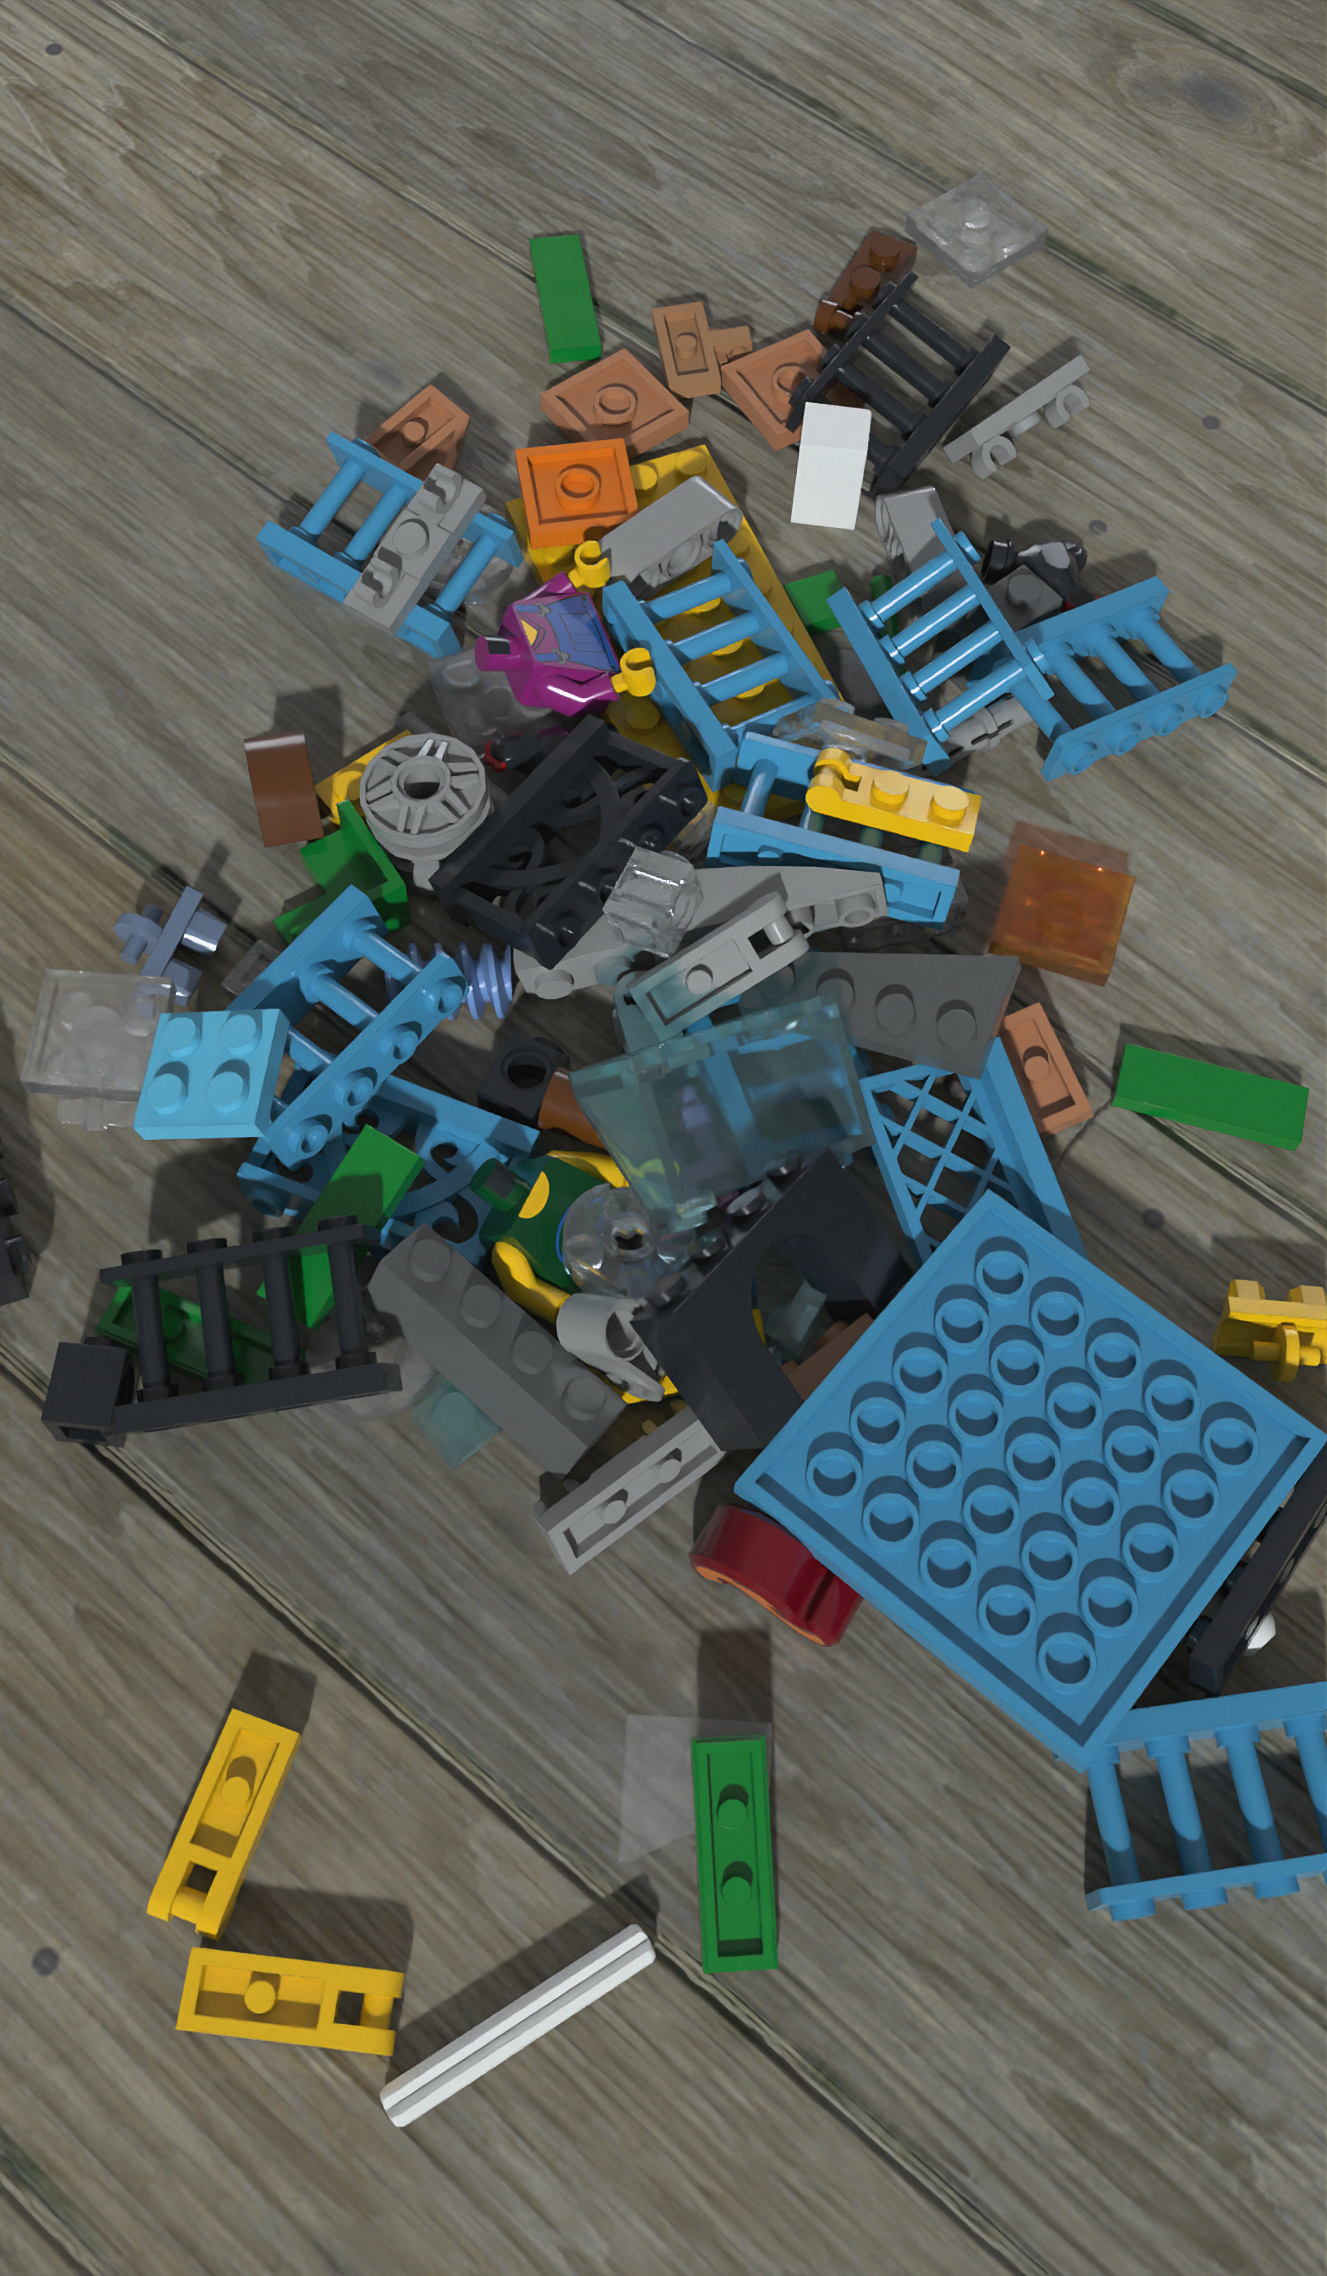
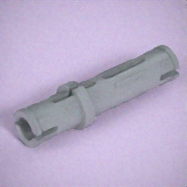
(981, 731)

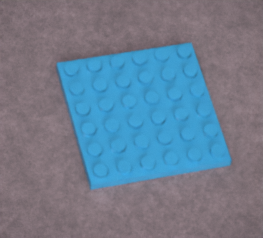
(1033, 1475)

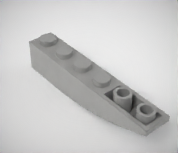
(814, 899)

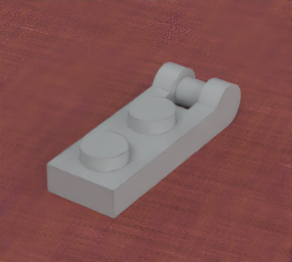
(717, 967)

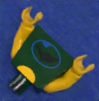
(528, 1222)

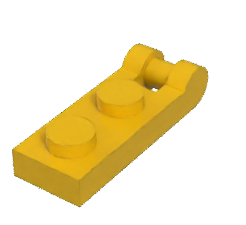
(892, 801)
(225, 1822)
(287, 2001)

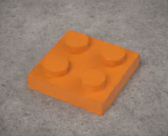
(575, 491)

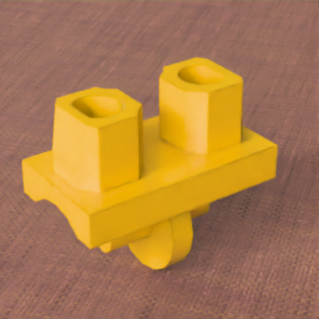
(1272, 1330)

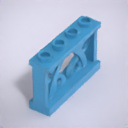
(434, 1122)

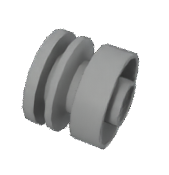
(424, 803)

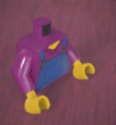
(559, 648)

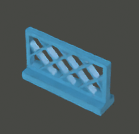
(1009, 1137)

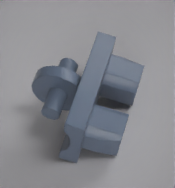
(186, 927)

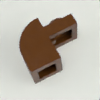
(283, 788)

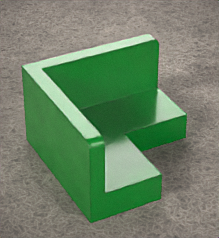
(343, 860)

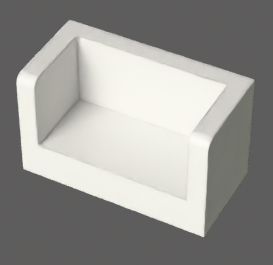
(830, 465)

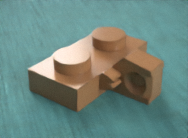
(693, 350)

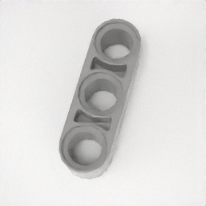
(669, 537)
(911, 542)

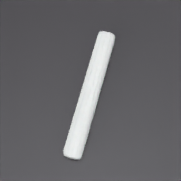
(516, 2025)

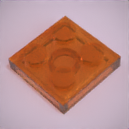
(1062, 915)

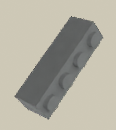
(492, 1351)

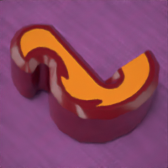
(775, 1572)

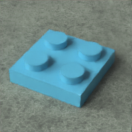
(212, 1074)

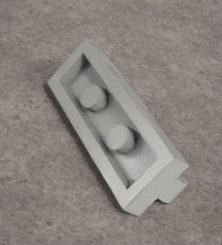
(1021, 415)
(415, 549)
(628, 1488)

